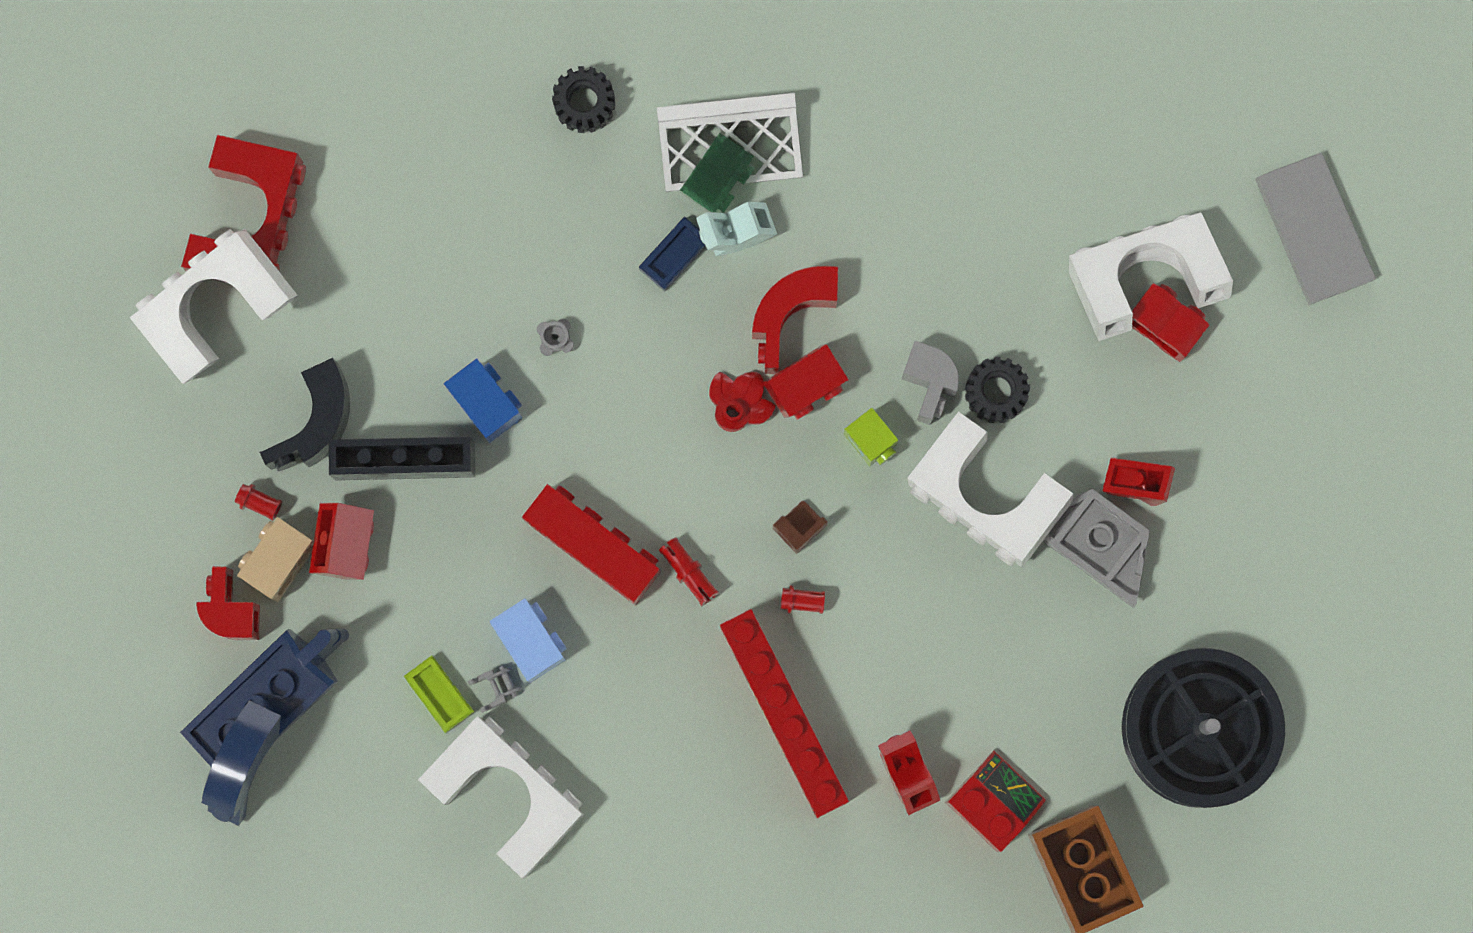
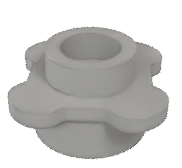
(547, 330)

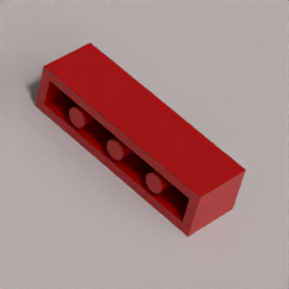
(592, 544)

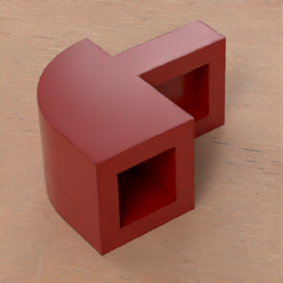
(222, 615)
(908, 772)

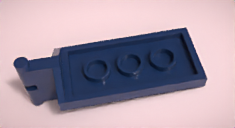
(282, 679)

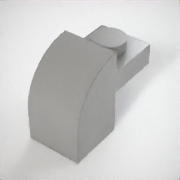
(935, 371)

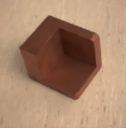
(799, 526)

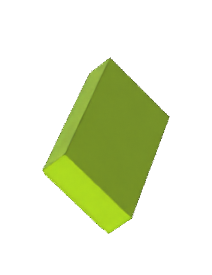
(439, 694)

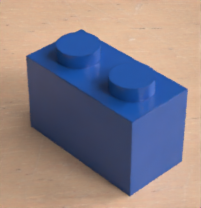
(484, 400)

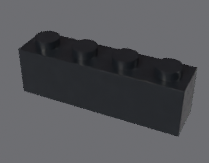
(402, 458)

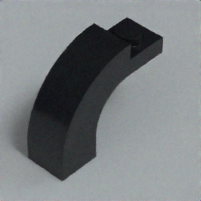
(326, 423)

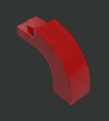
(796, 291)

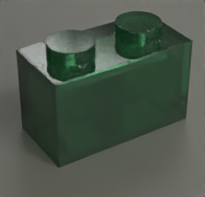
(718, 175)

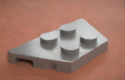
(1102, 544)

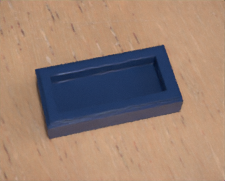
(673, 254)

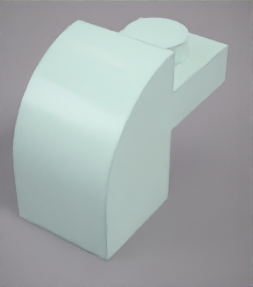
(736, 229)

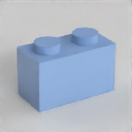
(528, 639)

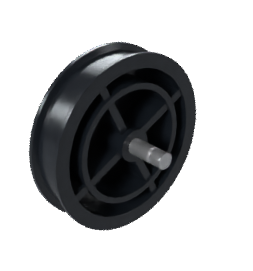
(1203, 728)

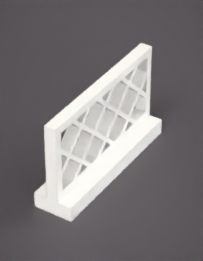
(731, 112)

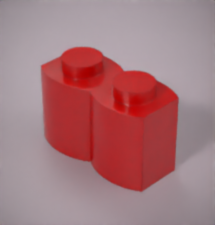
(1168, 322)

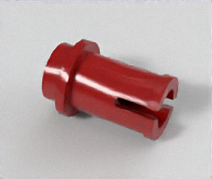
(258, 501)
(802, 600)

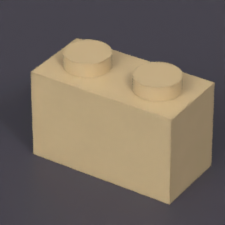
(275, 559)

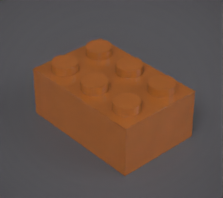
(1085, 870)

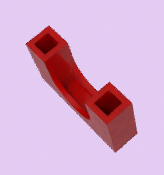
(269, 169)

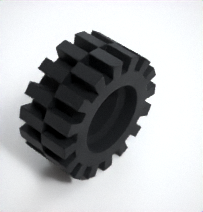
(583, 79)
(1007, 371)

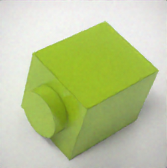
(871, 438)

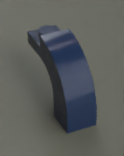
(238, 761)

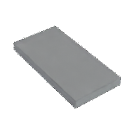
(1315, 228)

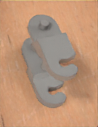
(491, 676)

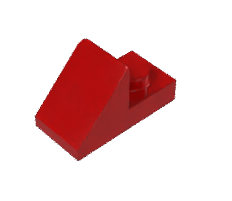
(1139, 480)

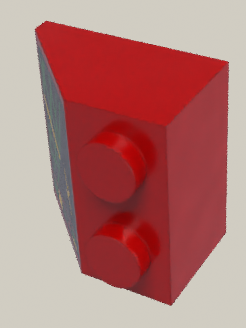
(996, 802)

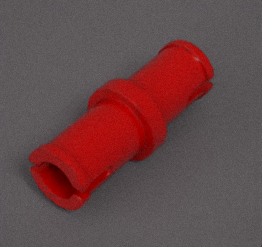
(688, 571)

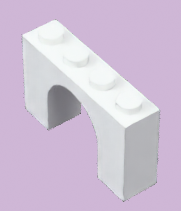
(1180, 243)
(167, 318)
(1013, 533)
(550, 810)

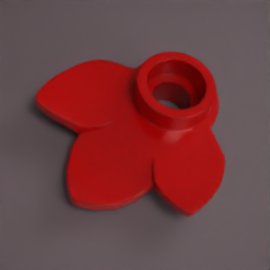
(742, 396)

